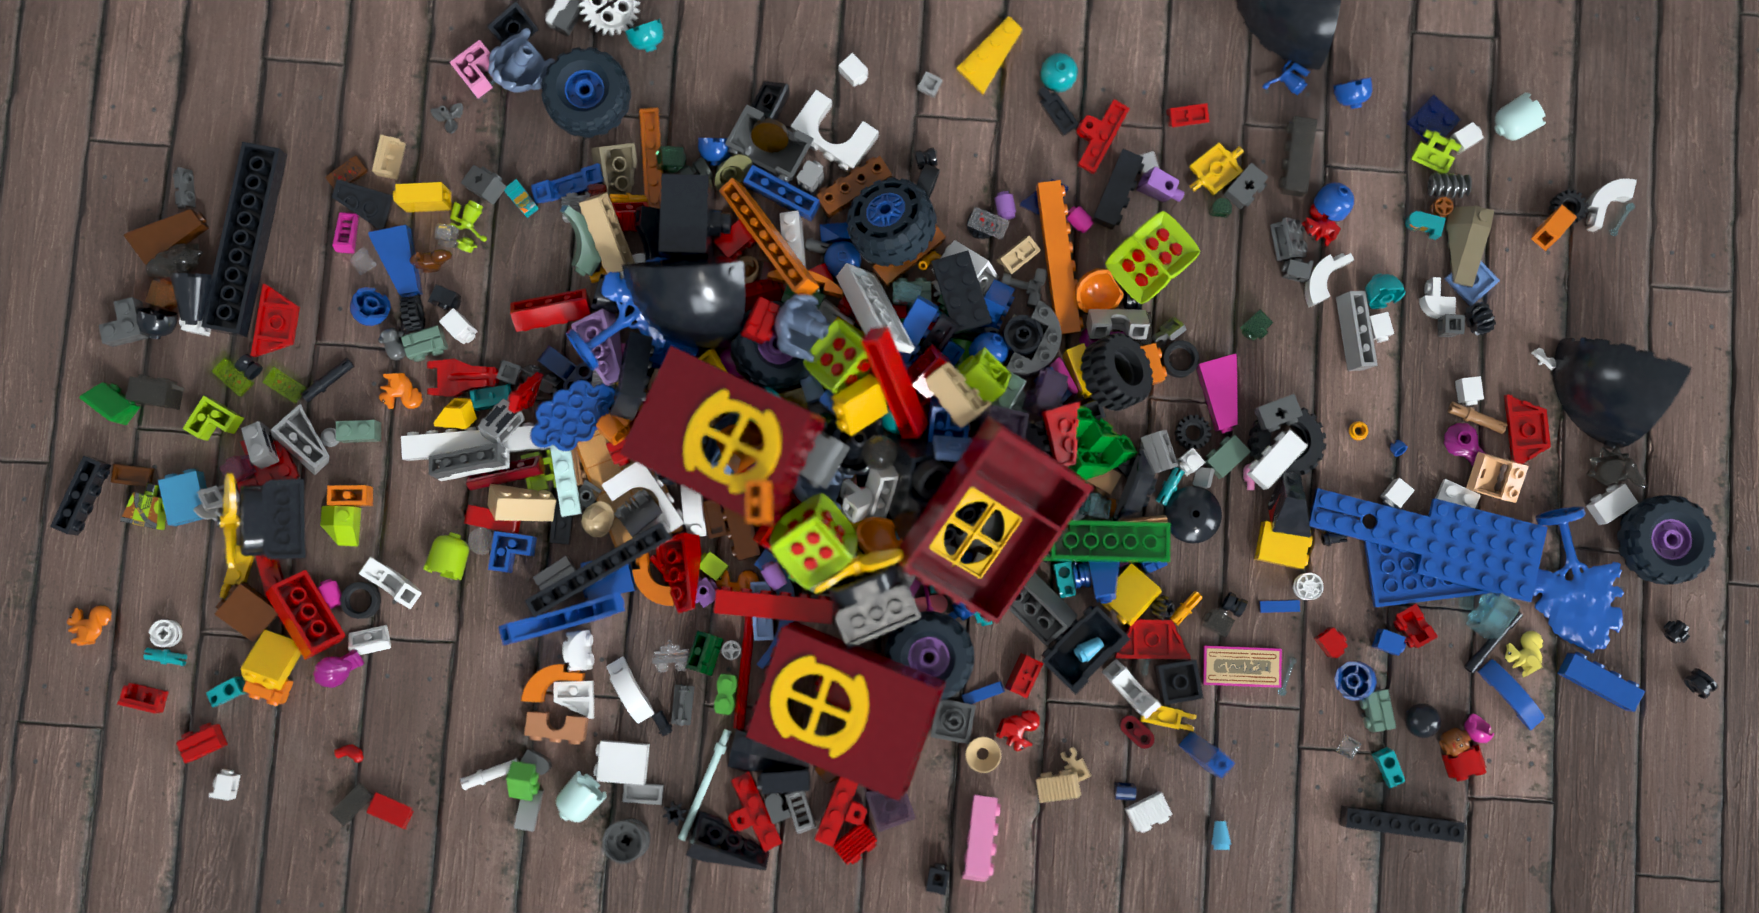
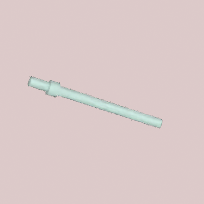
(719, 749)

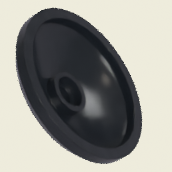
(1184, 524)

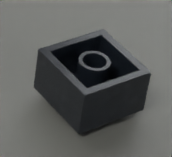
(1178, 681)

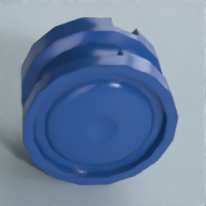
(1081, 574)

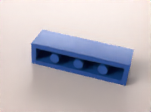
(781, 193)
(917, 323)
(1600, 681)

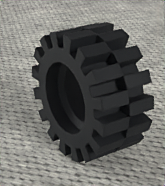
(1572, 197)
(412, 313)
(1198, 422)

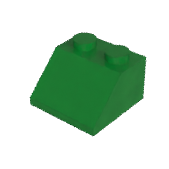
(110, 403)

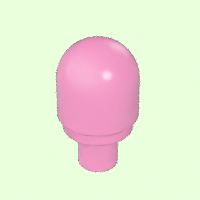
(1250, 483)

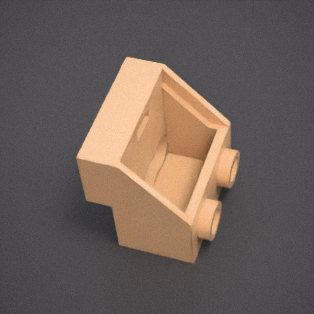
(1488, 468)

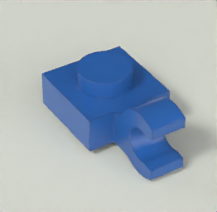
(960, 611)

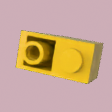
(457, 414)

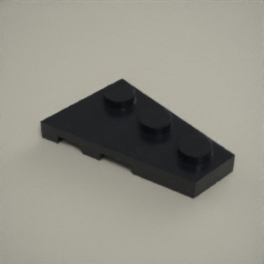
(365, 202)

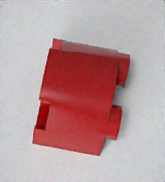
(1414, 627)
(1465, 764)

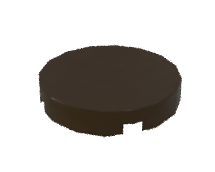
(770, 135)

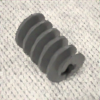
(1449, 183)

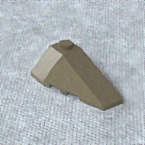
(617, 166)
(1467, 233)

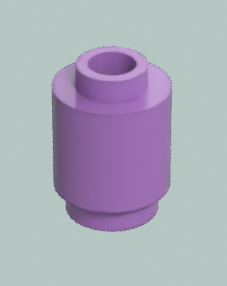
(1005, 205)
(773, 575)

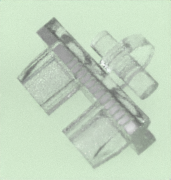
(670, 654)

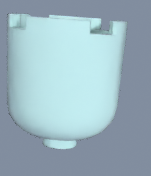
(1519, 118)
(579, 798)

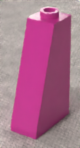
(1219, 387)

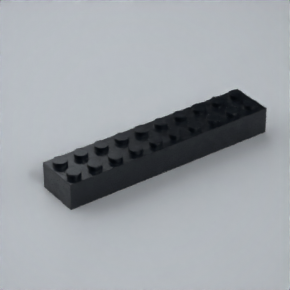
(244, 239)

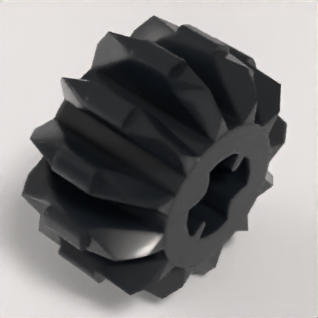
(1480, 318)

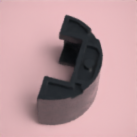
(1061, 655)

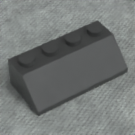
(1042, 610)

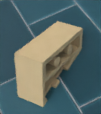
(956, 395)
(520, 504)

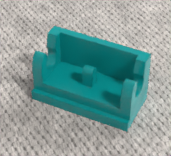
(489, 397)

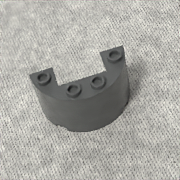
(779, 164)
(1047, 349)
(824, 460)

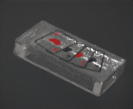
(988, 223)

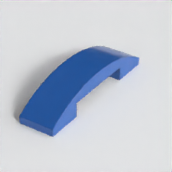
(575, 183)
(1513, 693)

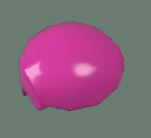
(1478, 729)

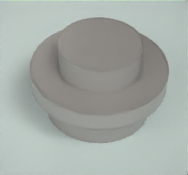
(328, 437)

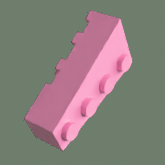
(981, 838)

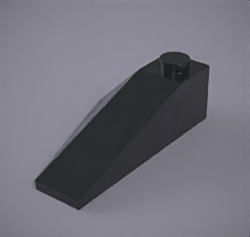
(754, 756)
(719, 844)

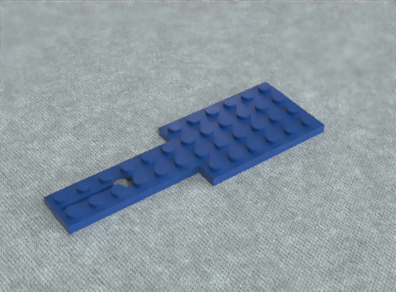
(1451, 542)

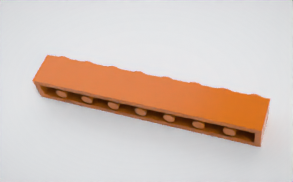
(768, 238)
(1058, 255)

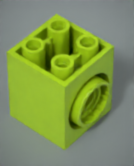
(985, 374)

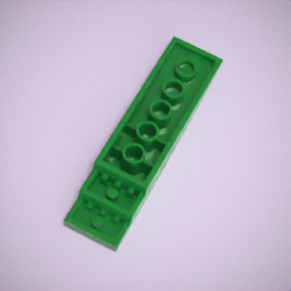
(1112, 542)

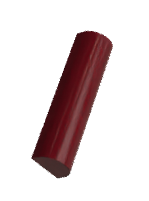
(517, 470)

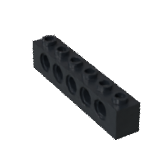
(1402, 824)

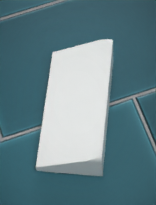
(369, 640)

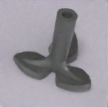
(442, 114)

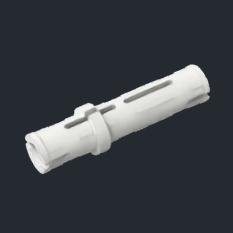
(482, 777)

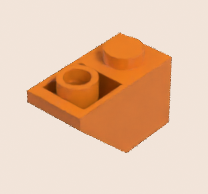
(1553, 227)

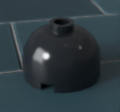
(156, 322)

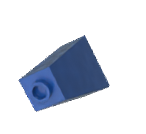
(395, 249)
(1104, 580)
(1206, 754)

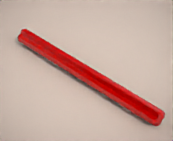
(744, 674)

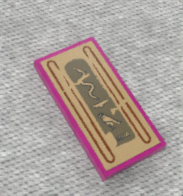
(1242, 666)

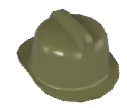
(734, 167)

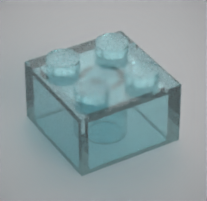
(1492, 615)

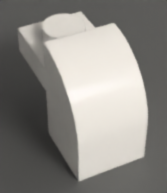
(1434, 304)
(856, 501)

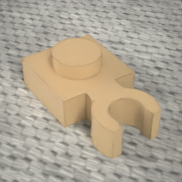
(1076, 765)

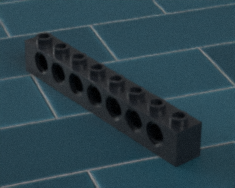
(599, 568)

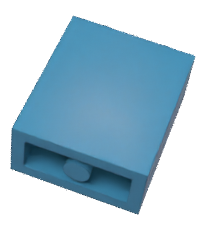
(181, 496)

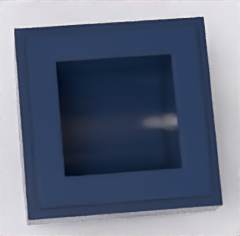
(1124, 791)

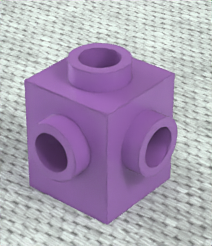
(709, 597)

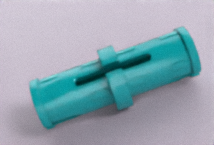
(1169, 486)
(165, 656)

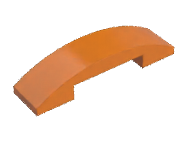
(830, 287)

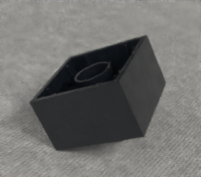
(689, 217)

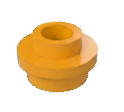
(1362, 426)

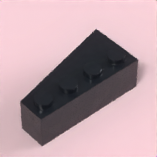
(633, 376)

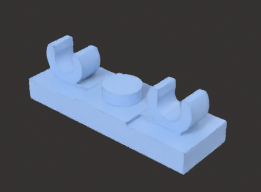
(762, 627)

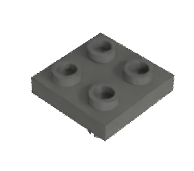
(953, 721)

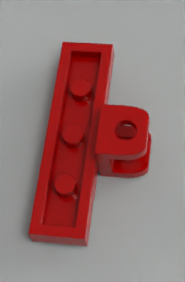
(1100, 134)
(840, 808)
(753, 813)

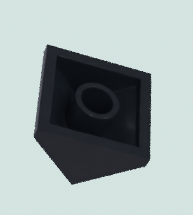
(511, 22)
(771, 99)

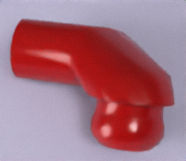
(351, 751)

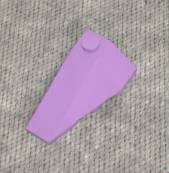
(607, 353)

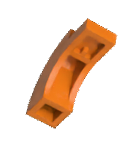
(648, 586)
(540, 682)

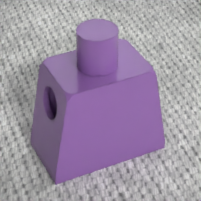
(1160, 185)

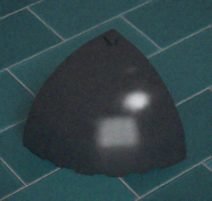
(1293, 28)
(690, 300)
(1614, 388)
(907, 502)

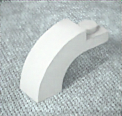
(1617, 190)
(1316, 286)
(693, 512)
(391, 581)
(1130, 689)
(629, 691)

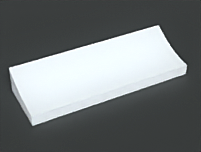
(872, 304)

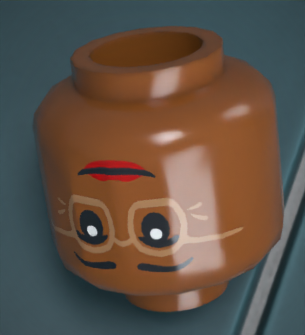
(1455, 741)

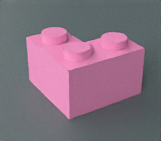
(471, 66)

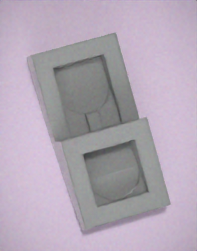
(213, 497)
(528, 812)

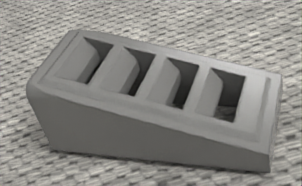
(800, 829)

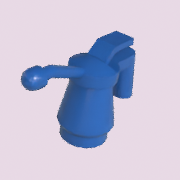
(1292, 81)

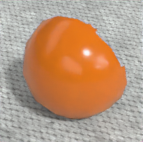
(1098, 290)
(877, 535)

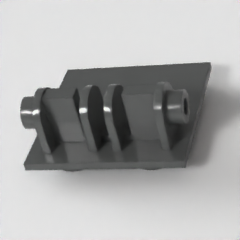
(638, 513)

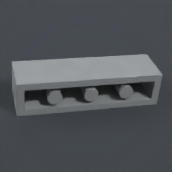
(1356, 331)

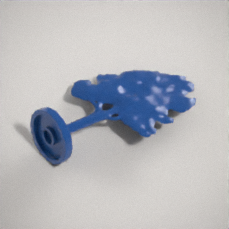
(615, 290)
(1578, 607)

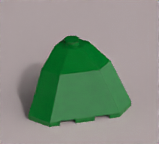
(1099, 446)

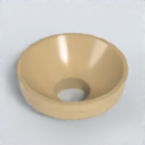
(985, 765)

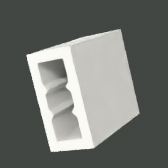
(622, 762)

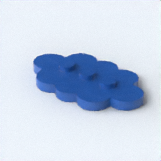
(571, 415)

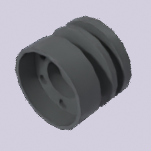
(616, 846)

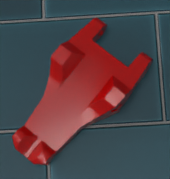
(458, 377)

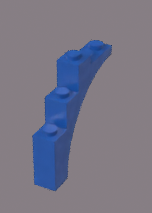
(562, 619)

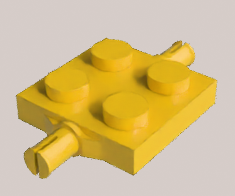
(1216, 169)

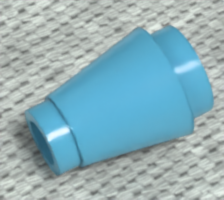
(1088, 649)
(1220, 836)

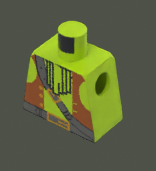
(145, 509)

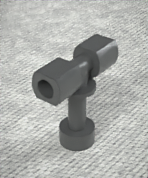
(1033, 286)

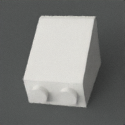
(982, 266)

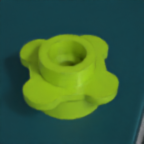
(466, 244)

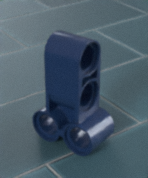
(563, 367)

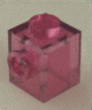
(239, 466)

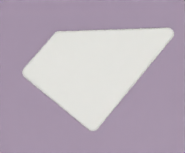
(1149, 160)

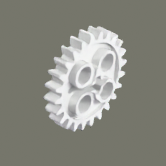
(619, 19)

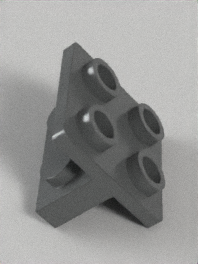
(1289, 239)

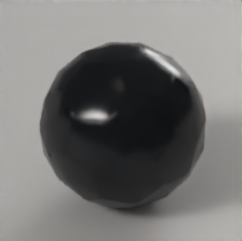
(1422, 720)

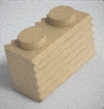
(1058, 787)

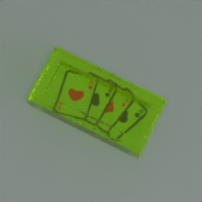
(232, 377)
(284, 384)

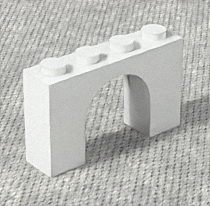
(846, 154)
(640, 476)

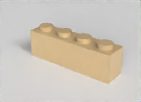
(606, 232)

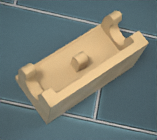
(388, 157)
(1018, 254)

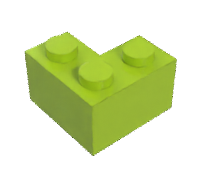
(210, 415)

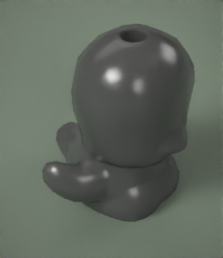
(393, 345)

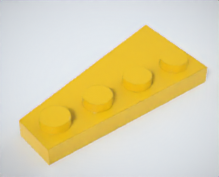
(986, 59)

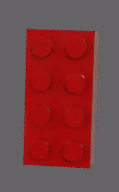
(305, 614)

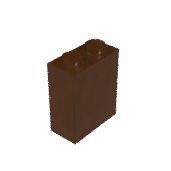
(246, 610)

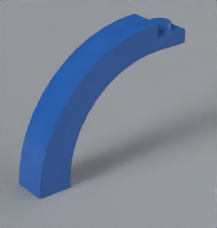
(766, 557)

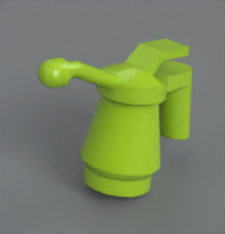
(470, 215)

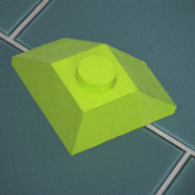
(342, 524)

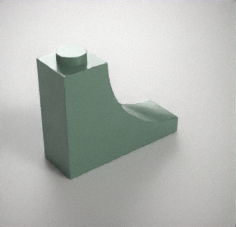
(586, 255)

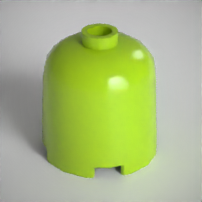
(448, 556)

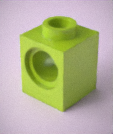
(713, 565)

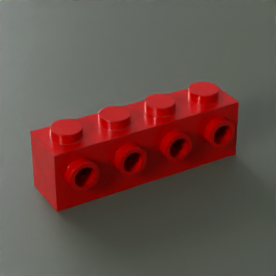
(550, 310)

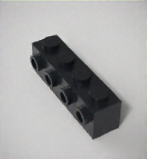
(81, 496)

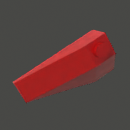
(681, 564)

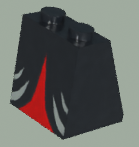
(1289, 507)

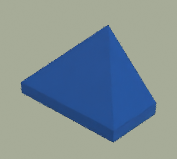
(834, 232)

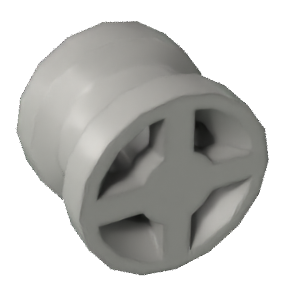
(728, 649)

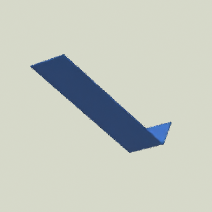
(1279, 606)
(983, 693)

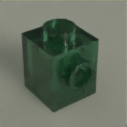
(670, 158)
(1256, 326)

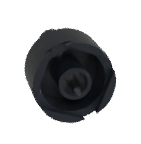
(1025, 327)

